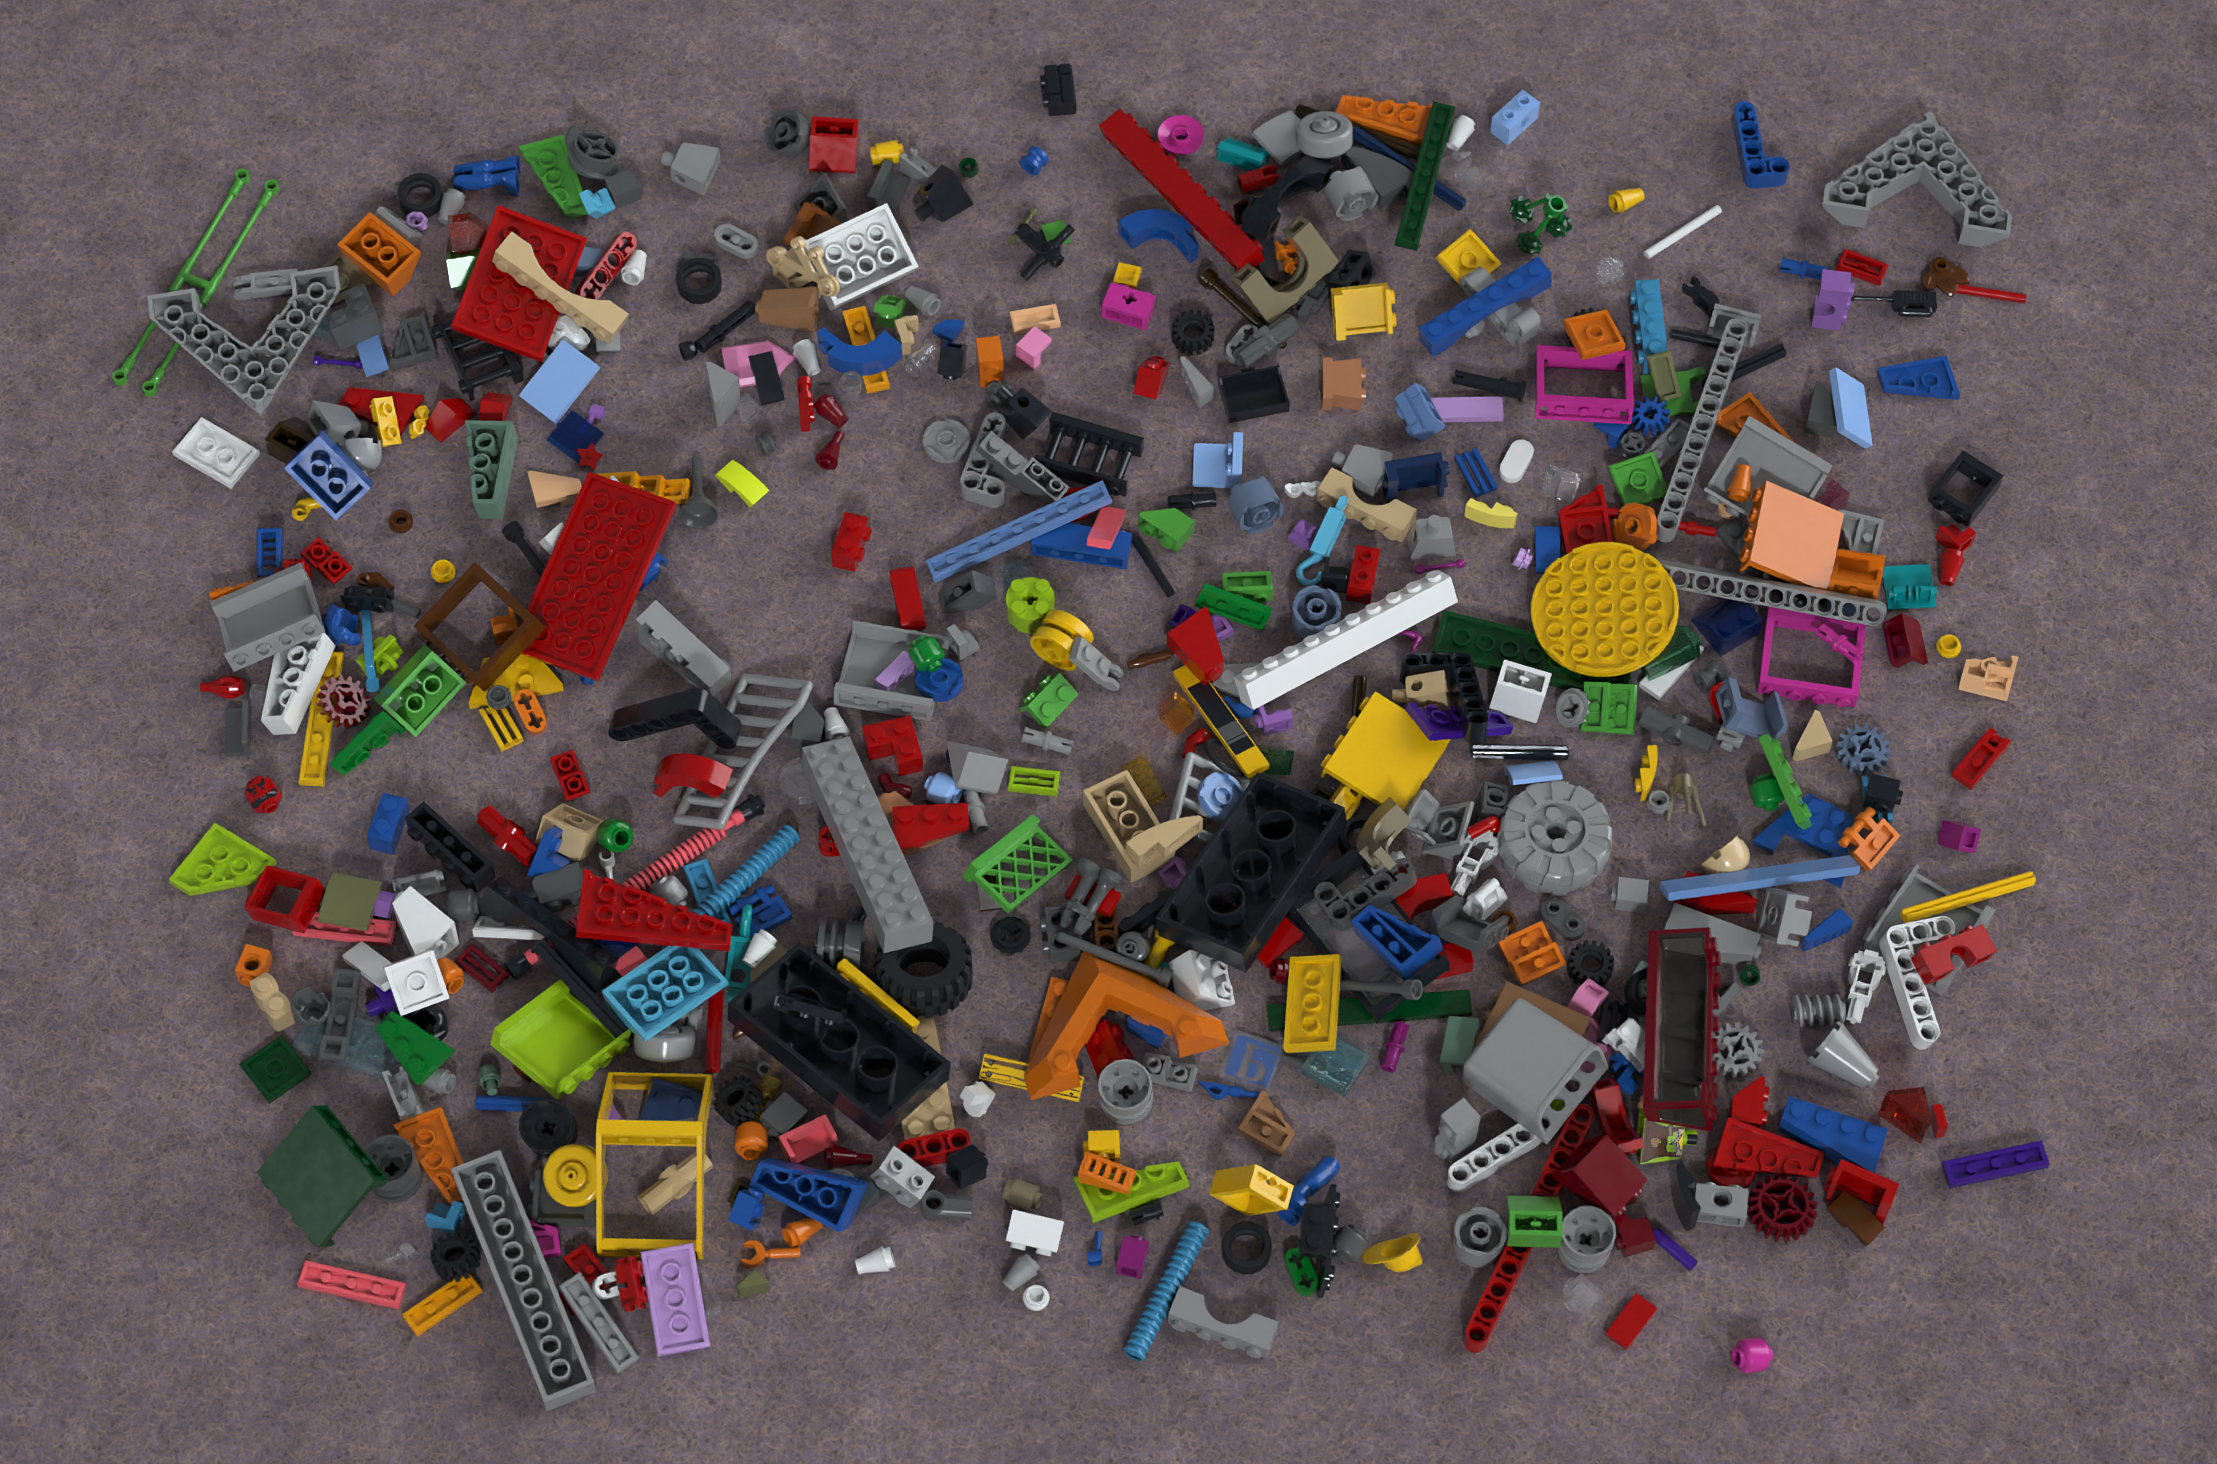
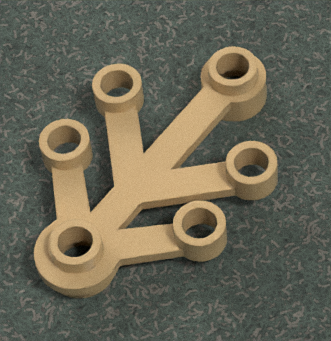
(826, 282)

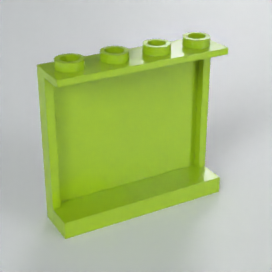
(557, 1041)

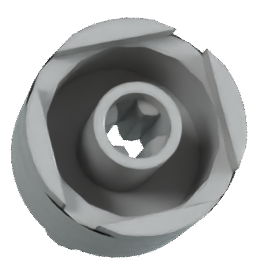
(1350, 193)
(1476, 1251)

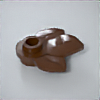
(1944, 278)

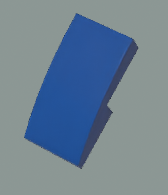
(1546, 547)

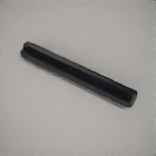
(1756, 362)
(1520, 751)

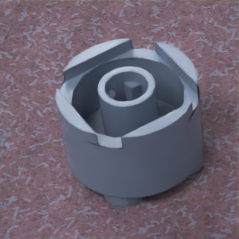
(1255, 505)
(1314, 610)

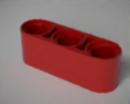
(907, 598)
(943, 1140)

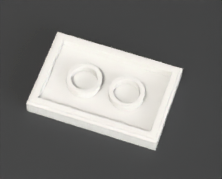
(216, 452)

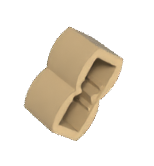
(272, 1001)

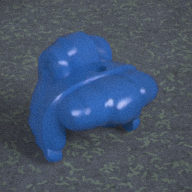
(340, 626)

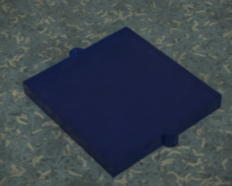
(574, 434)

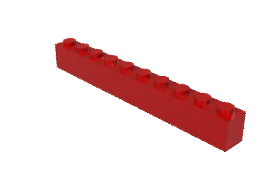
(1180, 190)

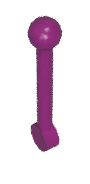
(1419, 568)

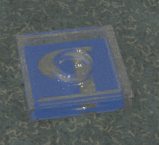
(1251, 1061)

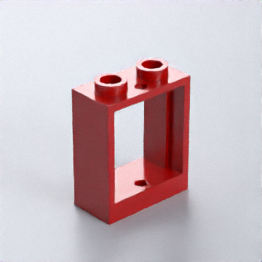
(304, 907)

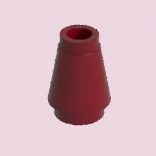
(830, 410)

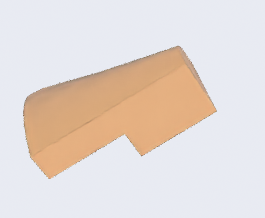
(553, 488)
(1988, 677)

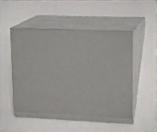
(723, 392)
(976, 768)
(1449, 830)

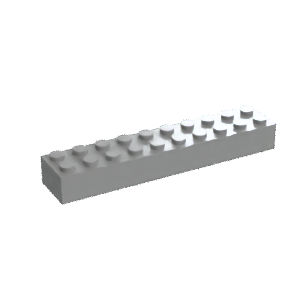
(867, 845)
(523, 1280)

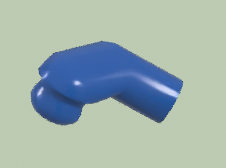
(1239, 709)

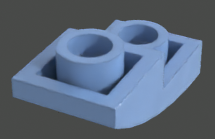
(372, 356)

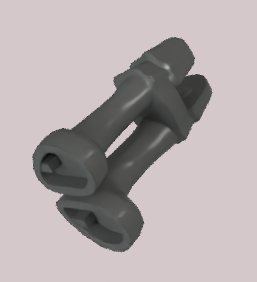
(1090, 873)

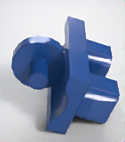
(1623, 1078)

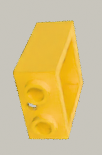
(1248, 1191)

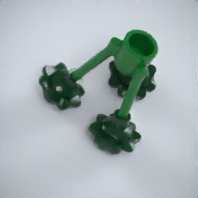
(1555, 220)

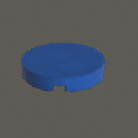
(941, 684)

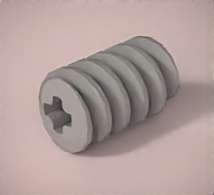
(1818, 1009)

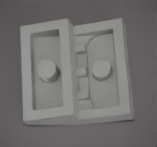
(1280, 137)

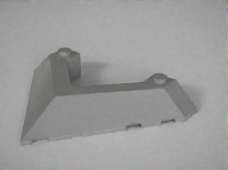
(1926, 156)
(256, 370)

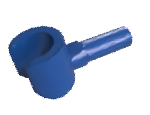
(1095, 1257)

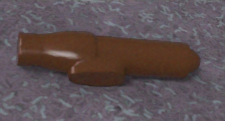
(1148, 658)

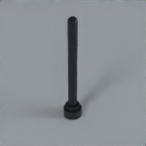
(514, 533)

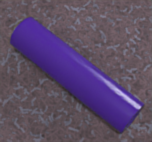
(1674, 1249)

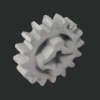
(1746, 1055)

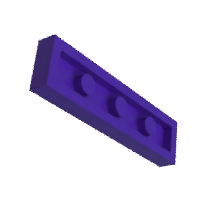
(1995, 1164)

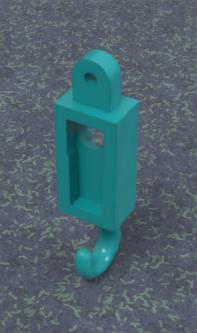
(737, 951)

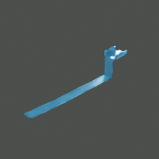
(372, 682)

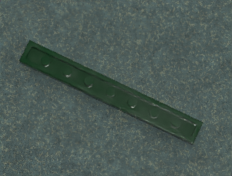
(1424, 176)
(1429, 1006)

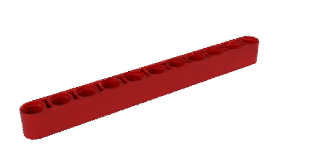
(1516, 1260)

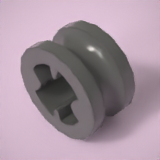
(765, 443)

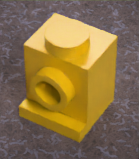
(1104, 1144)

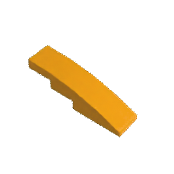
(672, 489)

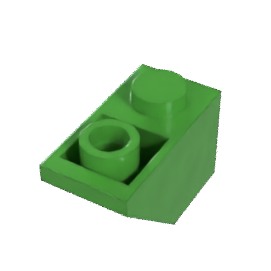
(1167, 526)

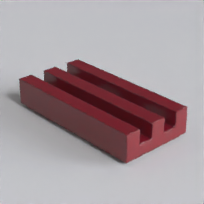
(497, 981)

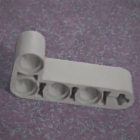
(1510, 321)
(980, 477)

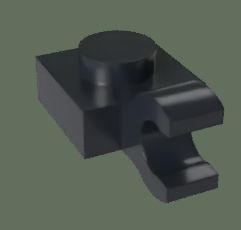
(1702, 297)

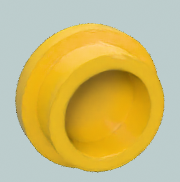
(443, 571)
(1948, 646)

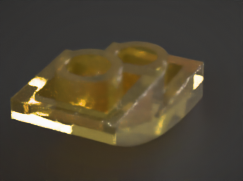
(1145, 780)

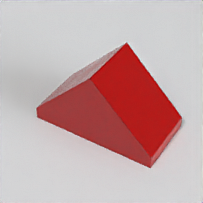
(494, 407)
(448, 417)

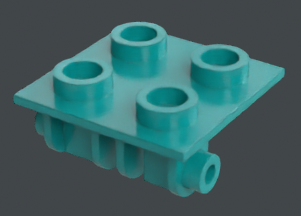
(1909, 587)

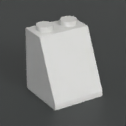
(424, 924)

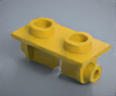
(385, 415)

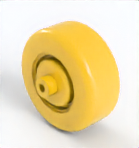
(571, 1175)

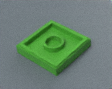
(1638, 479)

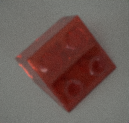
(466, 232)

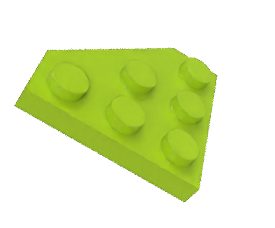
(220, 863)

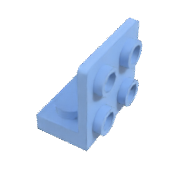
(1218, 463)

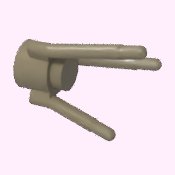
(1684, 789)

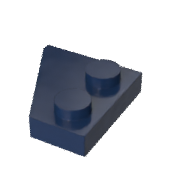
(670, 1101)

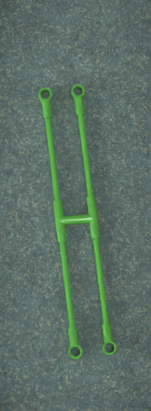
(208, 286)

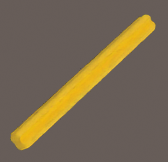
(1967, 897)

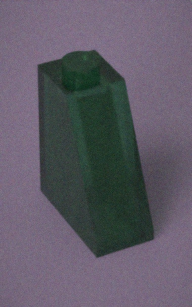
(1680, 650)

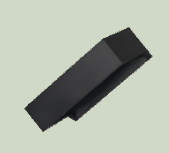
(1253, 393)

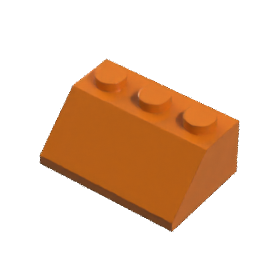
(380, 253)

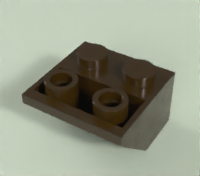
(288, 438)

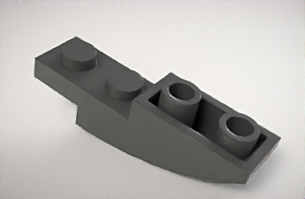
(1019, 472)

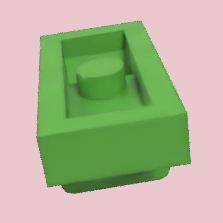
(889, 309)

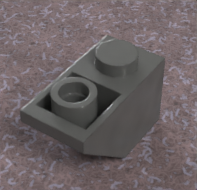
(807, 728)

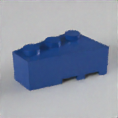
(1395, 942)

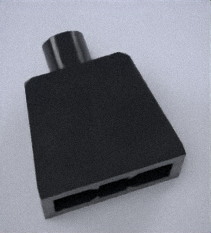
(942, 196)
(1021, 410)

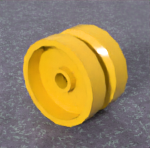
(1056, 636)

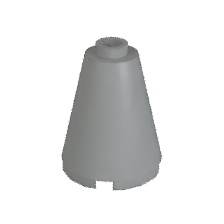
(1844, 1057)

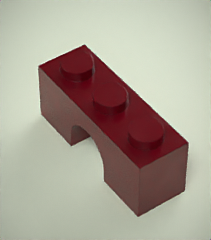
(1633, 1235)

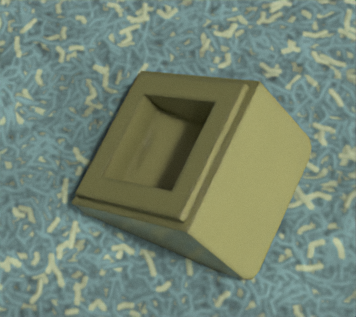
(753, 1284)

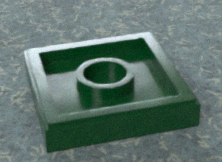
(275, 1069)

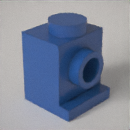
(747, 1208)

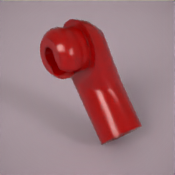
(1490, 823)

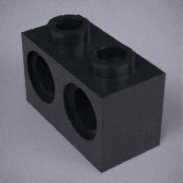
(1352, 270)

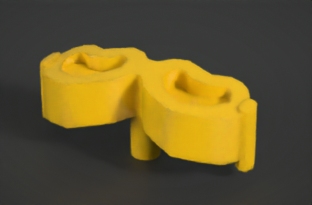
(417, 427)

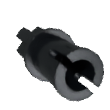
(1192, 500)

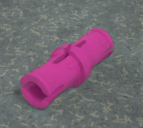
(1839, 643)

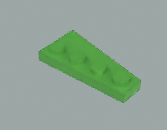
(551, 166)
(1789, 787)

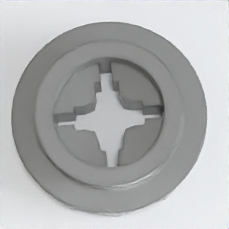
(1566, 703)

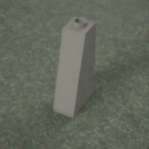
(1734, 942)

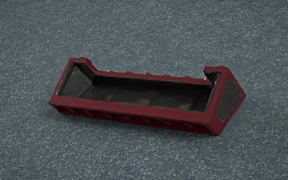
(1682, 1028)

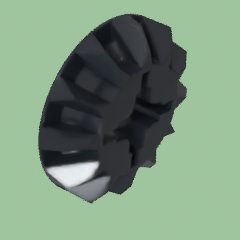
(1013, 926)

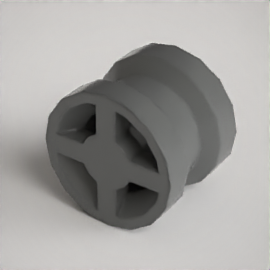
(1633, 441)

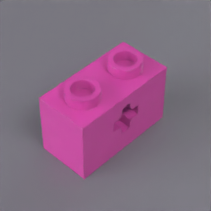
(1128, 306)

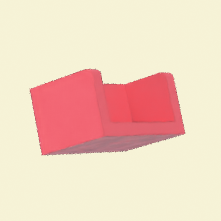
(808, 1140)

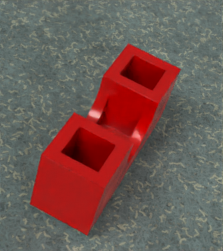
(1971, 945)

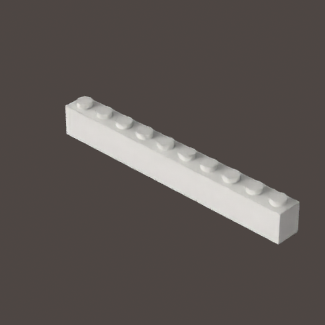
(1345, 639)

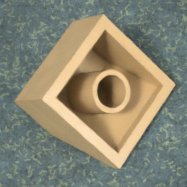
(578, 830)

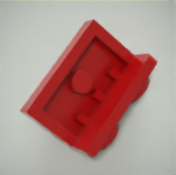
(1107, 1046)

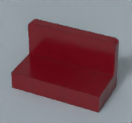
(1904, 640)

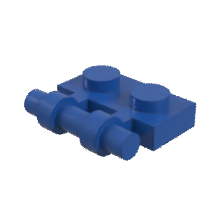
(765, 916)

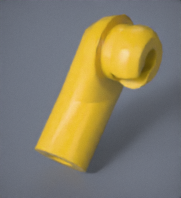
(304, 507)

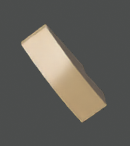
(1163, 839)

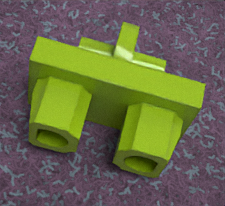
(384, 654)

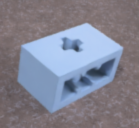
(1515, 117)

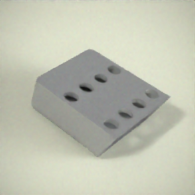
(1527, 1065)

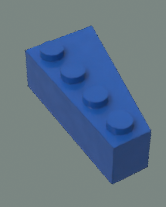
(1833, 1133)
(812, 1191)

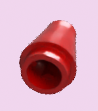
(1950, 565)

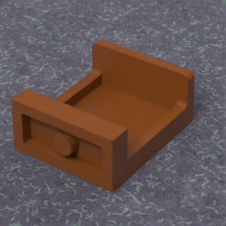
(810, 223)

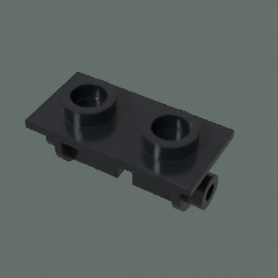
(357, 599)

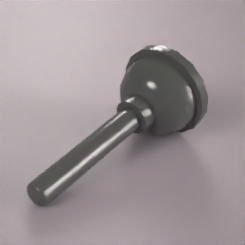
(698, 510)

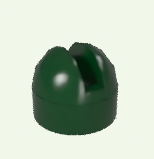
(973, 164)
(1749, 981)

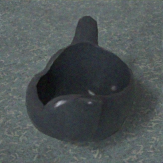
(431, 1015)

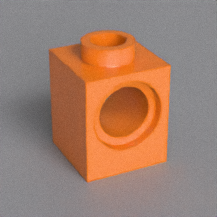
(252, 956)

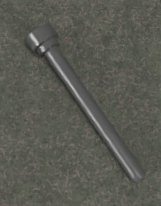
(1160, 975)
(1410, 988)

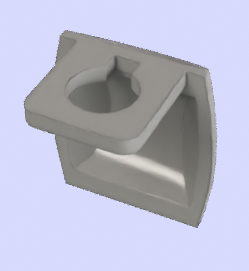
(1421, 812)

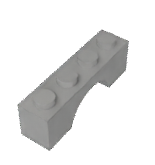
(1252, 1335)

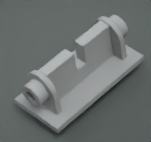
(424, 883)

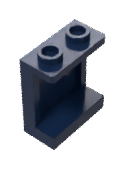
(1413, 474)

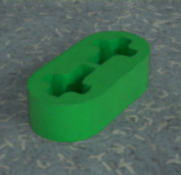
(1295, 1273)

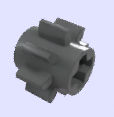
(992, 400)

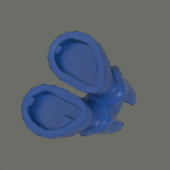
(480, 175)
(1307, 1187)

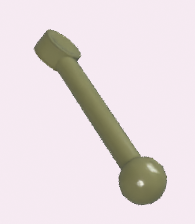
(1012, 240)

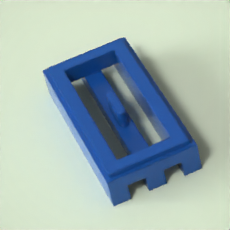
(1486, 473)

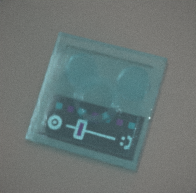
(1336, 1068)

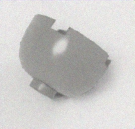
(363, 453)

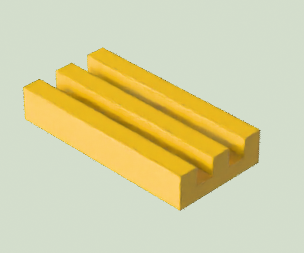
(510, 742)

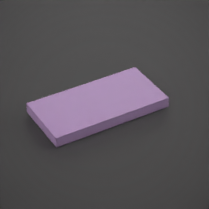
(675, 1299)

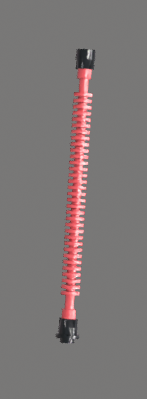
(665, 865)

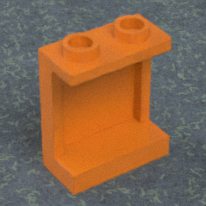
(1857, 573)

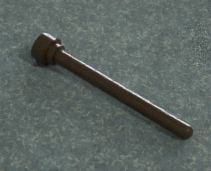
(1210, 280)

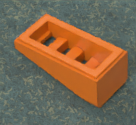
(1099, 1163)

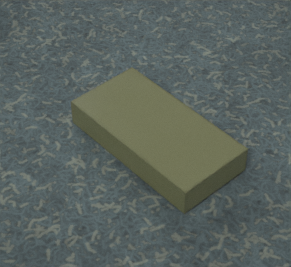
(1663, 376)

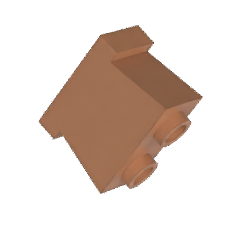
(1343, 384)

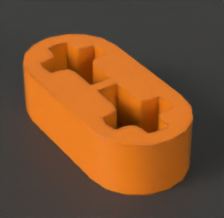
(525, 714)

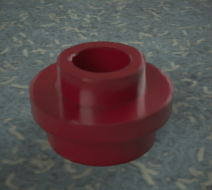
(1279, 970)

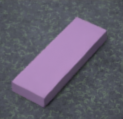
(1469, 409)

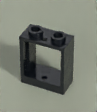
(1977, 472)

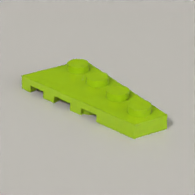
(1148, 1185)

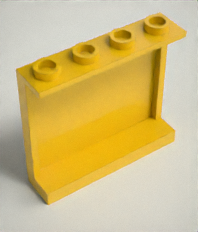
(1383, 753)

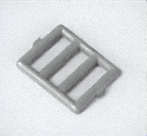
(1186, 779)

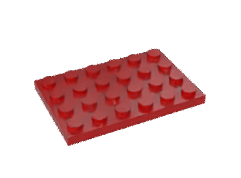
(499, 307)

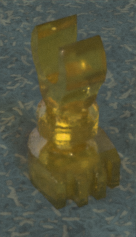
(769, 1085)

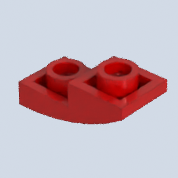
(325, 561)
(569, 775)

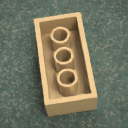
(1120, 815)

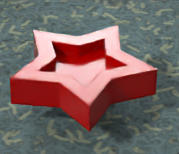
(589, 456)

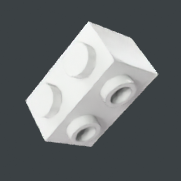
(1035, 1232)

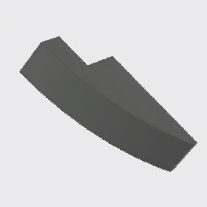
(1386, 175)

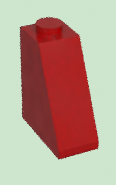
(1198, 646)

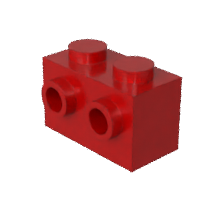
(850, 542)

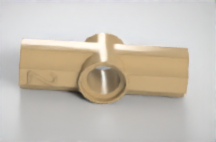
(672, 1184)

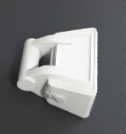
(1485, 900)

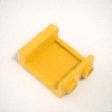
(1362, 310)

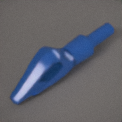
(1233, 1091)

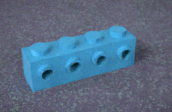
(1649, 320)

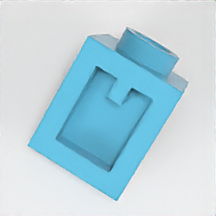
(597, 203)

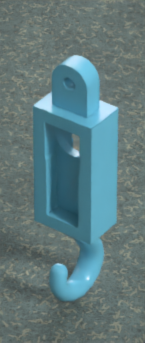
(1324, 540)

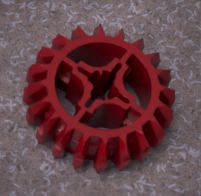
(1799, 1220)

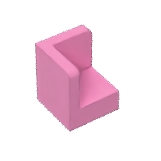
(1031, 347)
(1588, 998)

